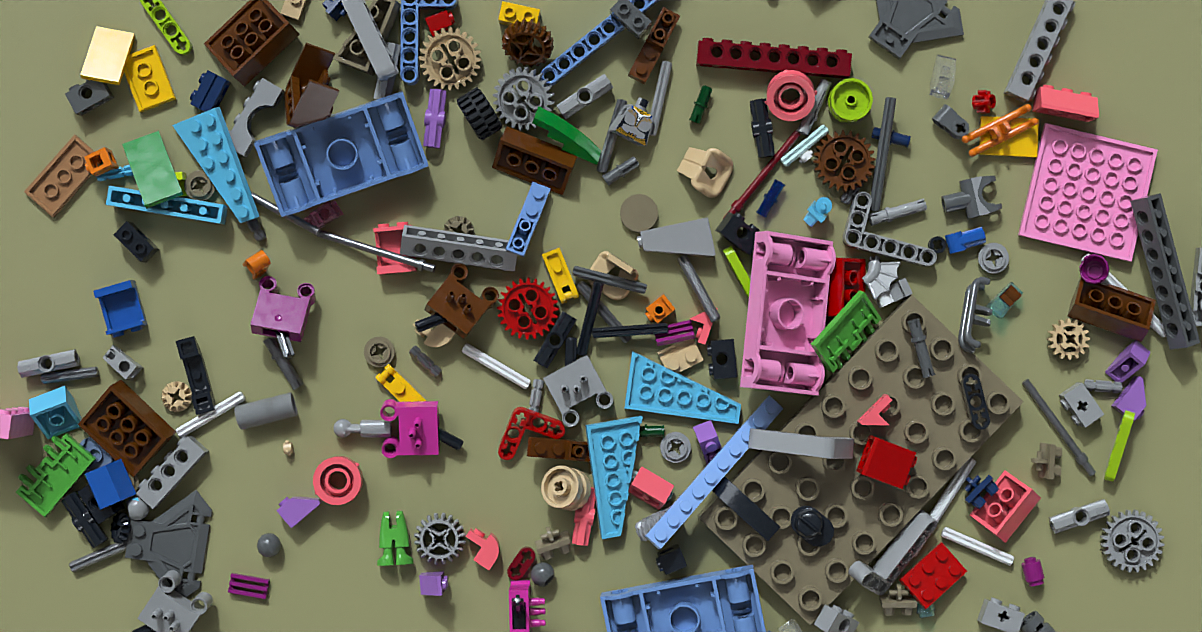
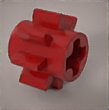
(983, 101)

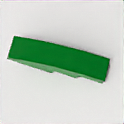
(563, 132)

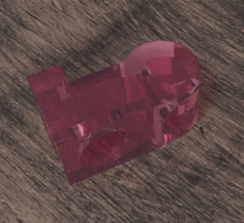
(324, 214)

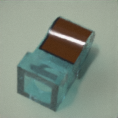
(1004, 300)

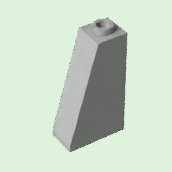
(681, 238)

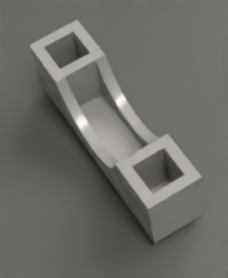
(264, 96)

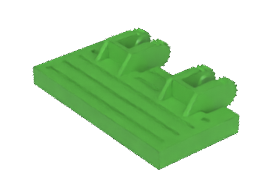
(846, 331)
(55, 476)

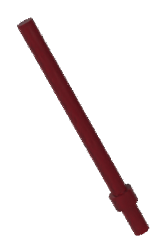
(738, 204)

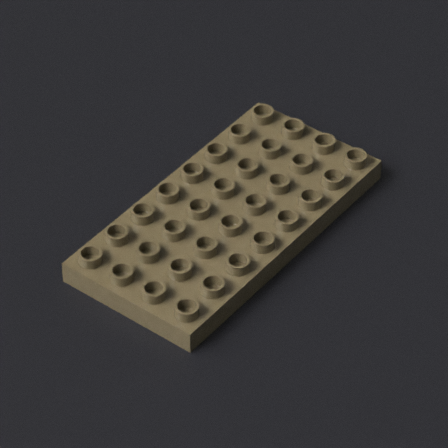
(865, 512)

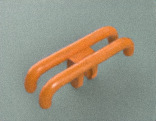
(999, 130)

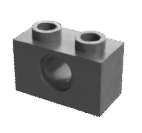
(630, 17)
(78, 101)

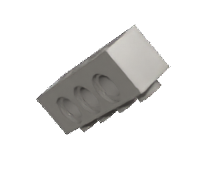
(195, 453)

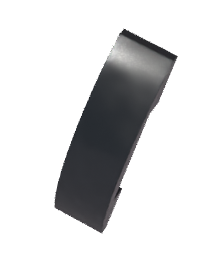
(197, 375)
(746, 508)

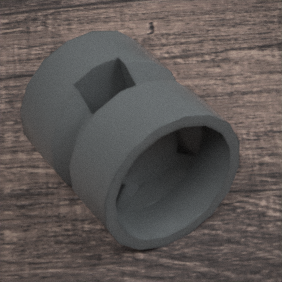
(1035, 623)

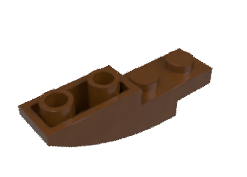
(654, 45)
(558, 449)

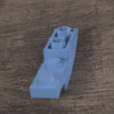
(528, 219)

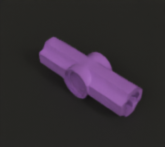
(435, 118)

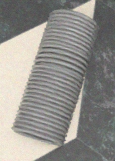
(261, 411)

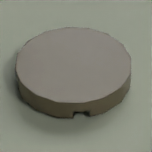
(638, 212)

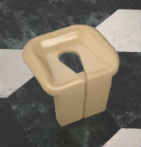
(694, 167)
(607, 261)

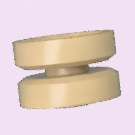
(566, 488)

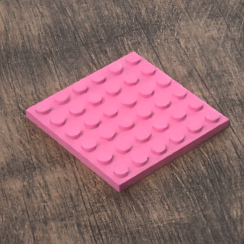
(1085, 192)

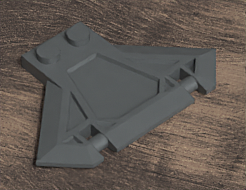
(912, 22)
(173, 541)

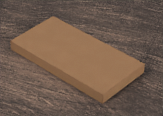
(61, 177)

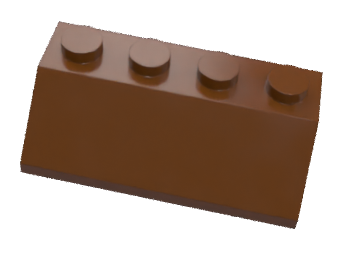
(534, 160)
(1112, 309)

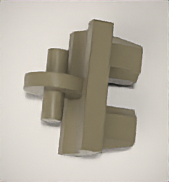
(1046, 461)
(551, 541)
(898, 599)

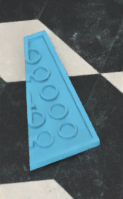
(213, 149)
(668, 392)
(612, 463)

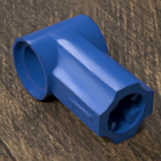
(961, 240)

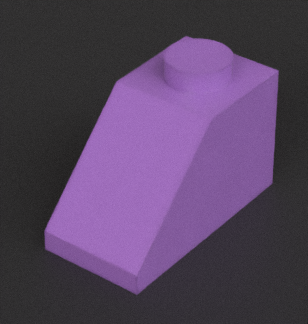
(1128, 362)
(1132, 398)
(297, 508)

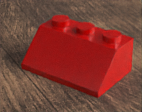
(845, 283)

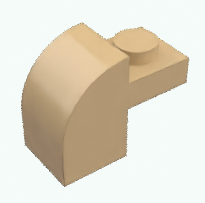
(438, 337)

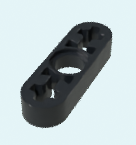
(977, 386)

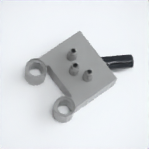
(575, 382)
(170, 610)

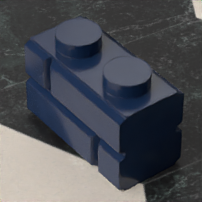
(210, 92)

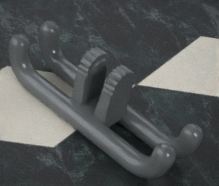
(969, 318)

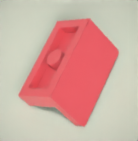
(650, 488)

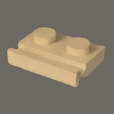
(680, 355)

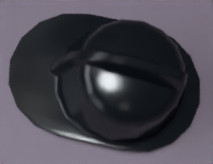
(812, 526)

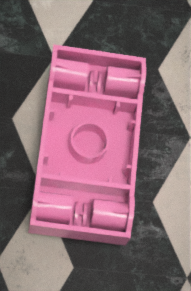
(786, 313)

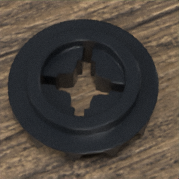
(120, 528)

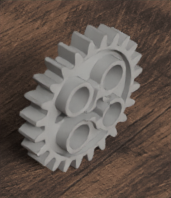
(536, 87)
(1142, 554)

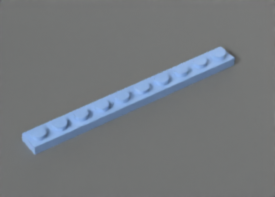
(711, 474)

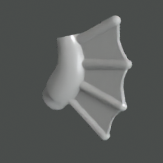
(880, 275)

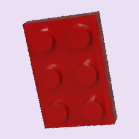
(933, 575)

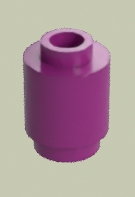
(1033, 571)

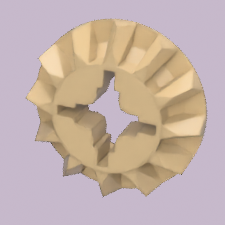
(184, 392)

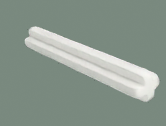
(496, 366)
(208, 416)
(977, 546)

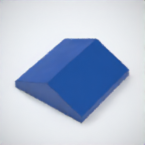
(110, 484)

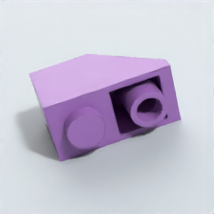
(707, 440)
(433, 583)

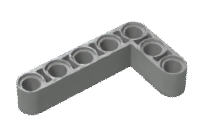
(880, 241)
(801, 444)
(896, 556)

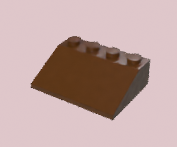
(251, 39)
(126, 427)

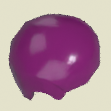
(1094, 269)

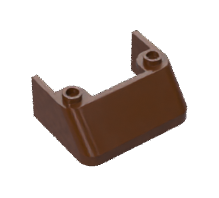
(307, 90)

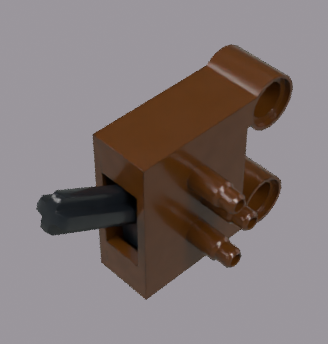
(456, 305)

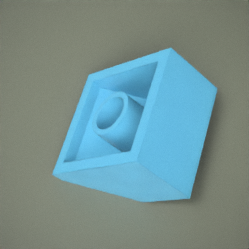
(55, 412)

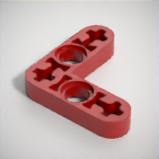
(527, 423)

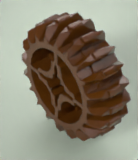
(519, 34)

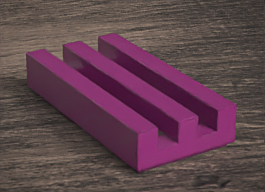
(673, 331)
(232, 583)

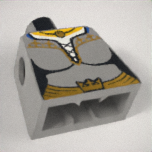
(633, 123)

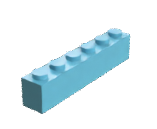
(175, 207)

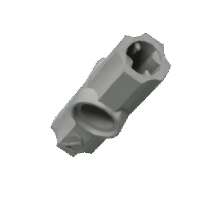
(386, 87)
(595, 89)
(37, 365)
(1090, 513)

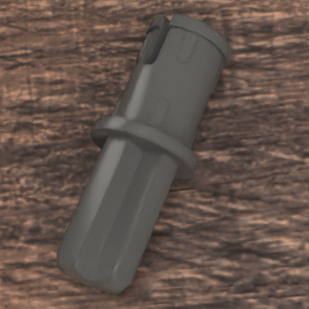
(621, 170)

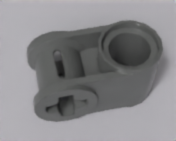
(949, 120)

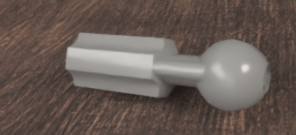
(366, 428)

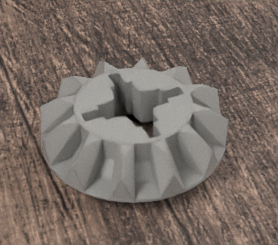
(1000, 263)
(673, 456)

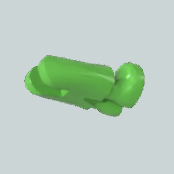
(394, 537)

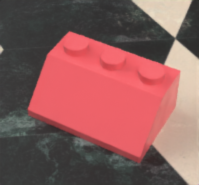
(1066, 104)
(1007, 507)

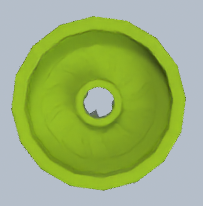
(841, 108)

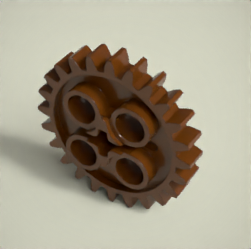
(859, 168)

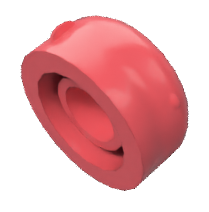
(793, 109)
(322, 483)

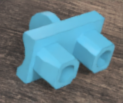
(818, 211)

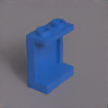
(121, 308)

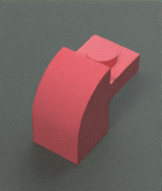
(489, 547)

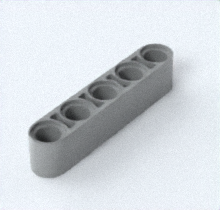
(371, 38)

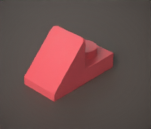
(702, 332)
(872, 416)

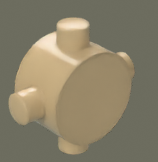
(288, 447)

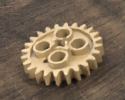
(464, 50)

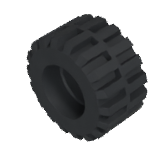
(479, 113)

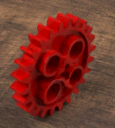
(512, 317)

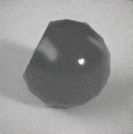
(269, 545)
(542, 574)

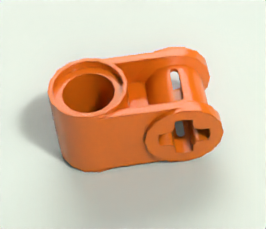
(257, 264)

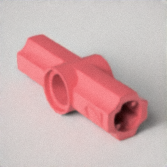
(583, 521)

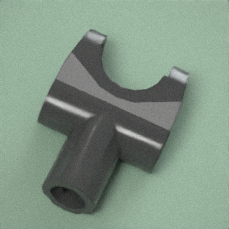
(971, 198)

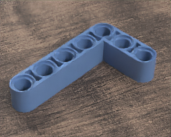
(414, 27)

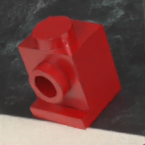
(439, 20)

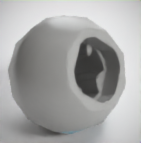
(137, 508)

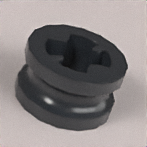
(942, 244)

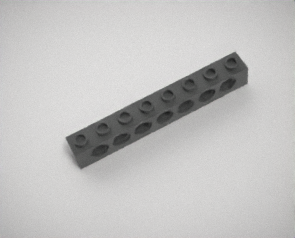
(1165, 271)

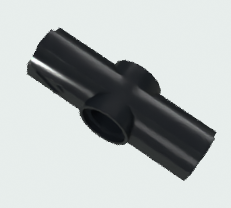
(762, 128)
(561, 328)
(83, 519)

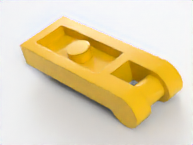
(560, 274)
(399, 387)

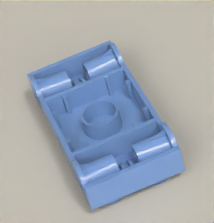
(341, 154)
(695, 603)

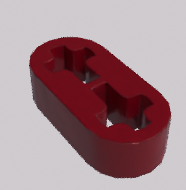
(517, 560)

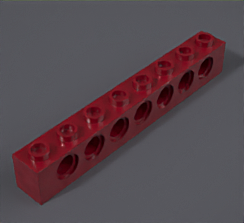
(821, 69)

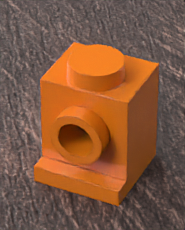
(93, 162)
(663, 302)

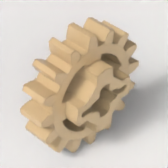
(1062, 344)

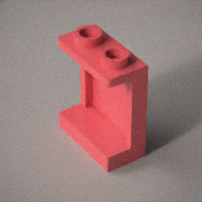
(390, 239)

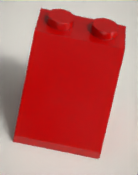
(886, 462)

